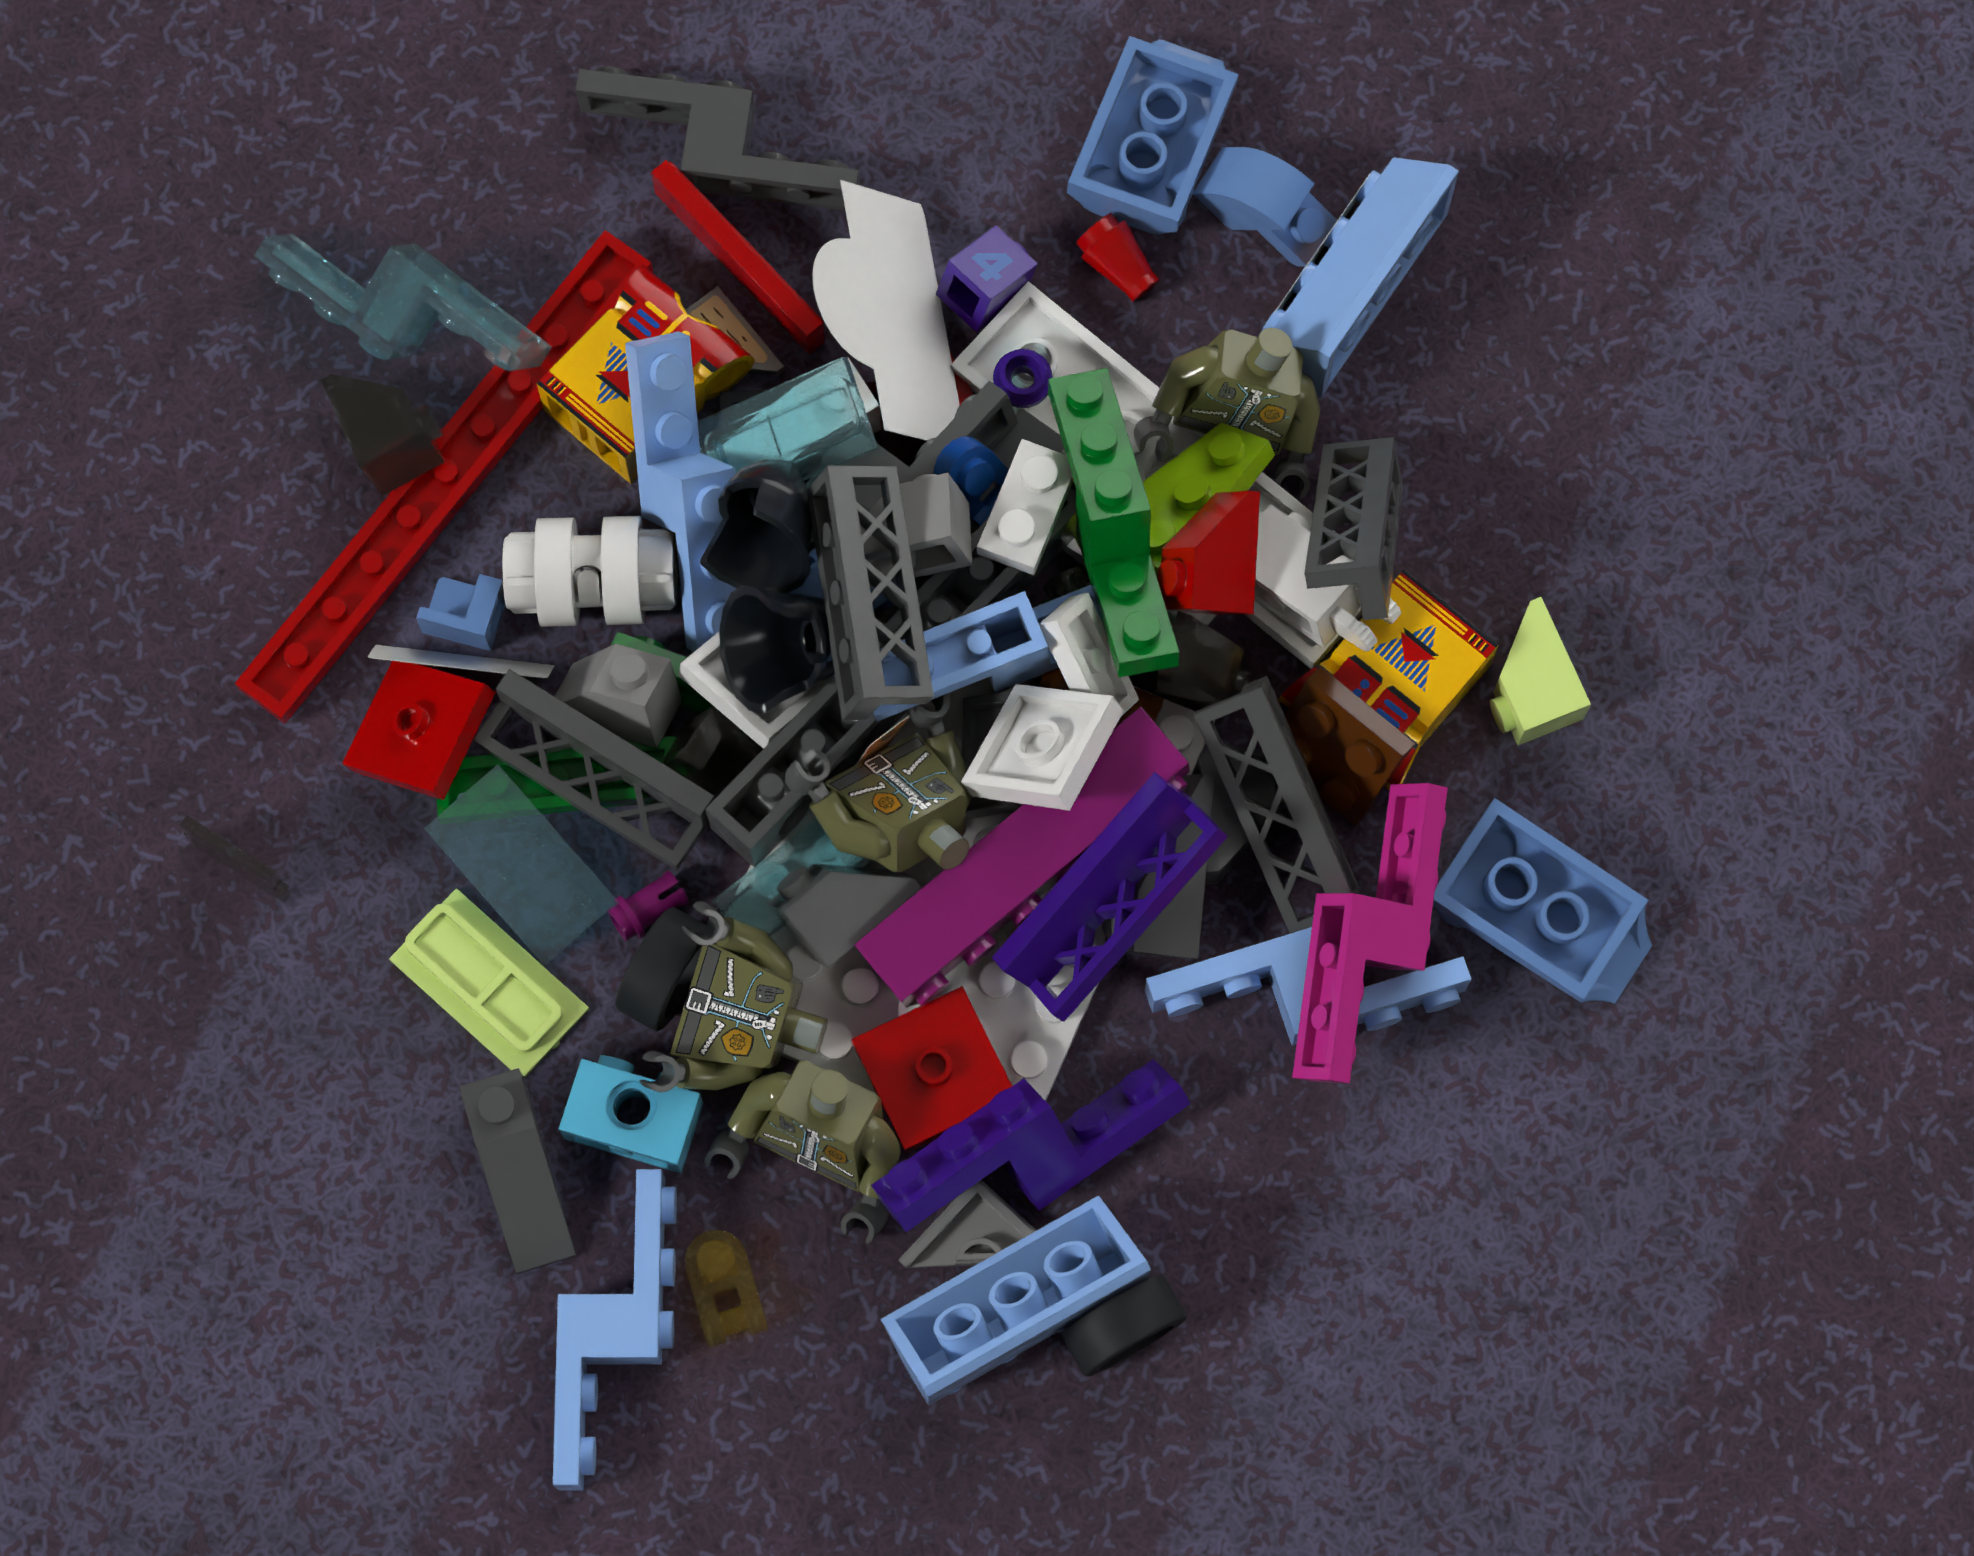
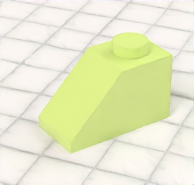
(1538, 682)

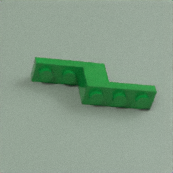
(1113, 522)

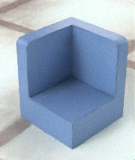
(465, 611)

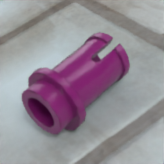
(643, 907)

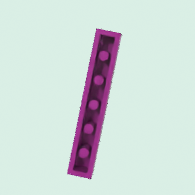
(1012, 868)

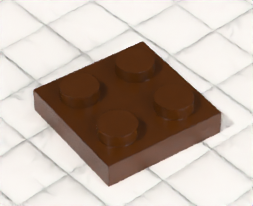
(1345, 745)

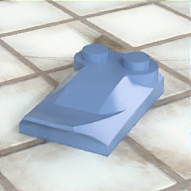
(1152, 135)
(1545, 906)

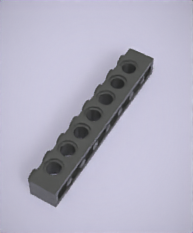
(757, 805)

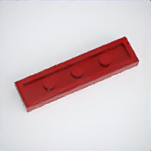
(738, 256)

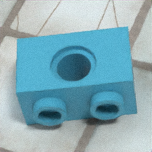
(593, 1109)

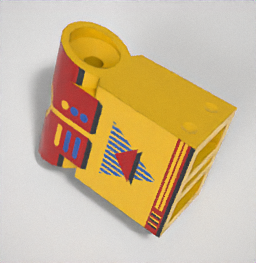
(591, 384)
(1414, 668)

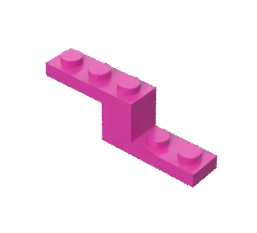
(1370, 932)

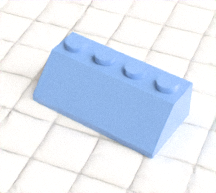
(1364, 263)
(1014, 1299)

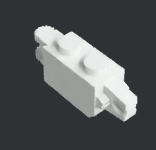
(1283, 586)

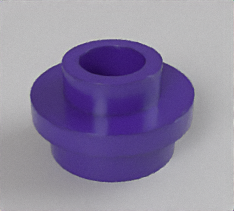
(1023, 362)

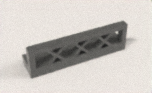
(1371, 511)
(847, 592)
(606, 750)
(1295, 786)

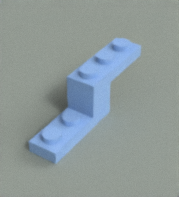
(674, 478)
(990, 642)
(1285, 965)
(612, 1330)

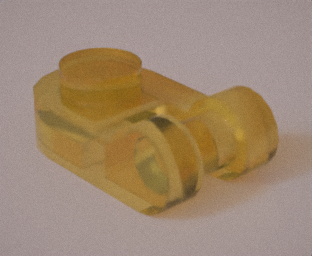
(717, 1266)

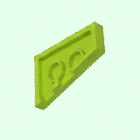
(1216, 463)

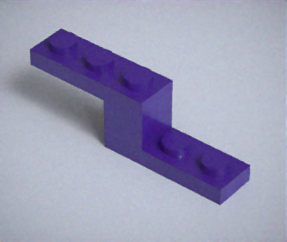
(1031, 1143)

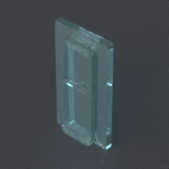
(804, 421)
(521, 865)

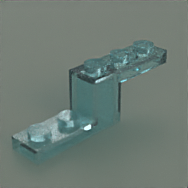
(401, 302)

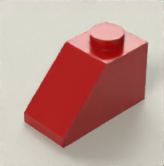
(1214, 558)

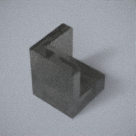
(711, 751)

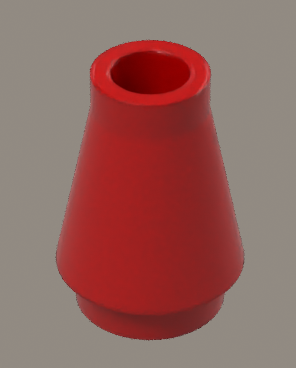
(1117, 256)

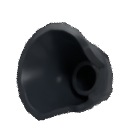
(762, 529)
(773, 646)

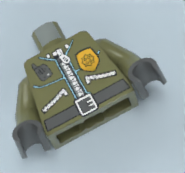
(1246, 385)
(897, 802)
(735, 1010)
(822, 1125)

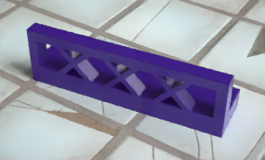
(1103, 888)

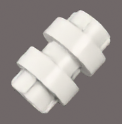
(546, 576)

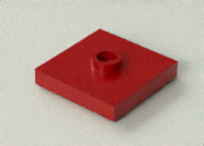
(419, 728)
(931, 1067)

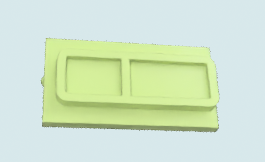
(488, 983)

